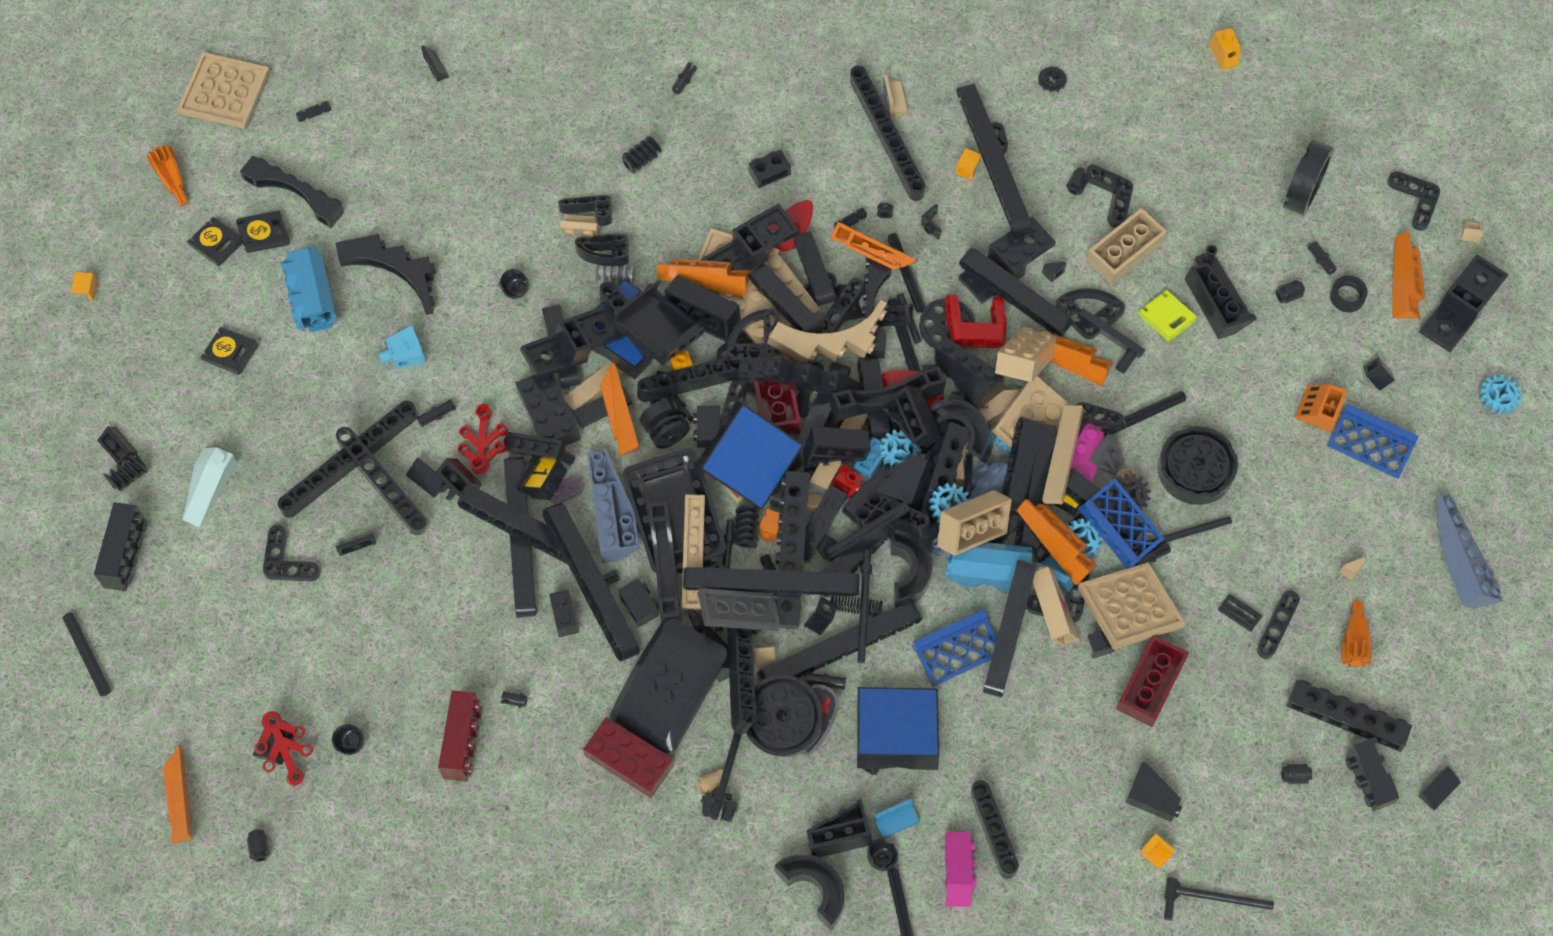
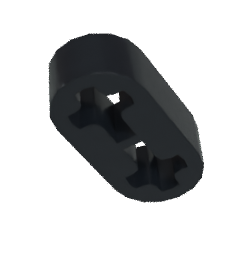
(1001, 135)

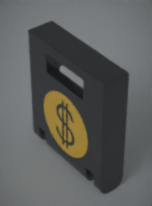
(259, 234)
(212, 238)
(225, 348)

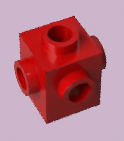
(847, 481)

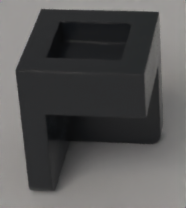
(1378, 373)
(1099, 644)

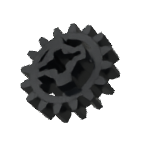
(1134, 487)

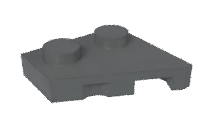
(1108, 456)

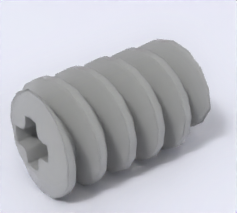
(615, 273)

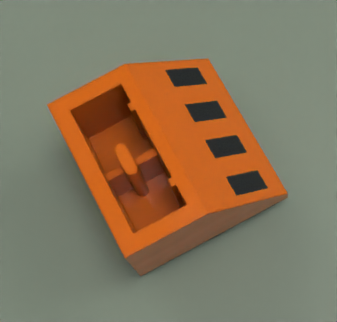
(1321, 405)

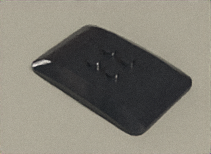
(669, 480)
(668, 684)

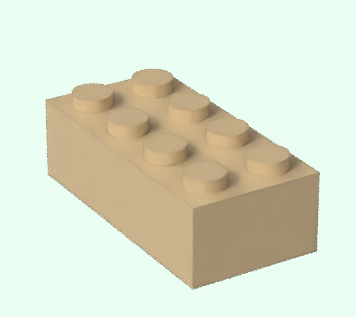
(1126, 246)
(1026, 354)
(974, 522)

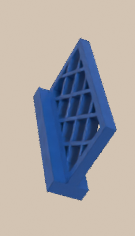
(1377, 426)
(1110, 534)
(948, 633)

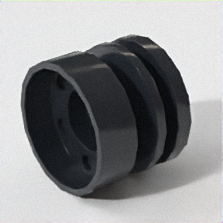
(664, 423)

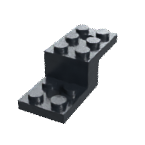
(755, 239)
(1012, 255)
(1463, 303)
(571, 342)

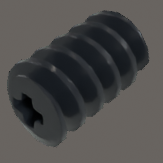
(640, 154)
(126, 472)
(745, 526)

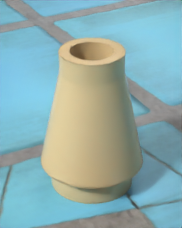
(709, 782)

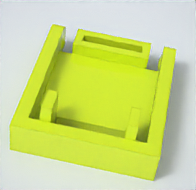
(1163, 312)

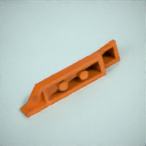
(871, 247)
(709, 274)
(1407, 279)
(1080, 360)
(618, 412)
(1058, 539)
(177, 797)

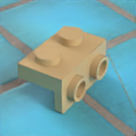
(579, 225)

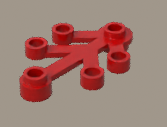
(482, 441)
(282, 744)

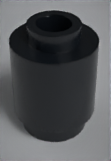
(1076, 182)
(1290, 291)
(1296, 773)
(258, 845)

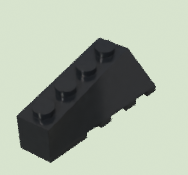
(1217, 301)
(968, 372)

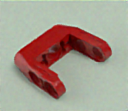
(976, 334)

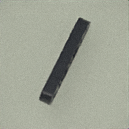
(837, 307)
(1275, 623)

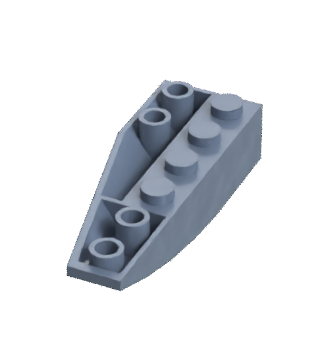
(985, 478)
(612, 509)
(1464, 560)

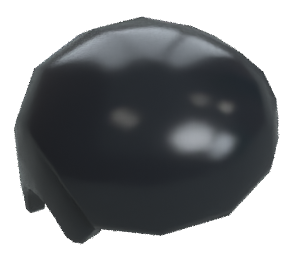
(514, 280)
(348, 739)
(888, 854)

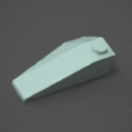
(207, 481)

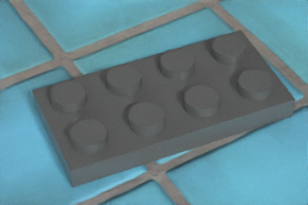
(739, 609)

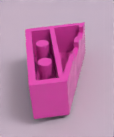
(1085, 447)
(959, 869)

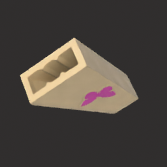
(1054, 607)

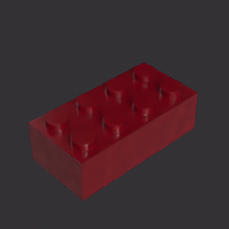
(778, 404)
(1152, 681)
(459, 736)
(628, 757)

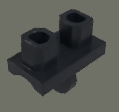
(728, 809)

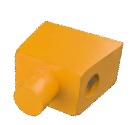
(1225, 48)

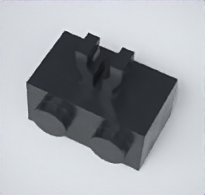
(456, 477)

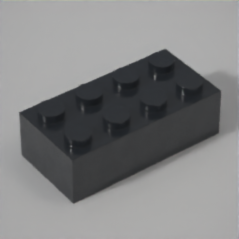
(702, 303)
(547, 409)
(120, 546)

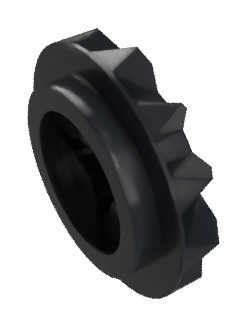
(1054, 73)

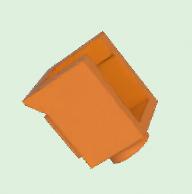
(769, 526)

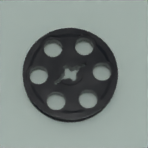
(939, 321)

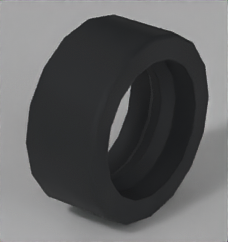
(1347, 306)

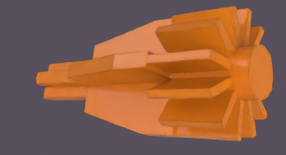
(164, 162)
(1357, 639)

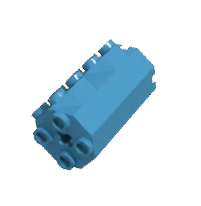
(309, 289)
(987, 565)

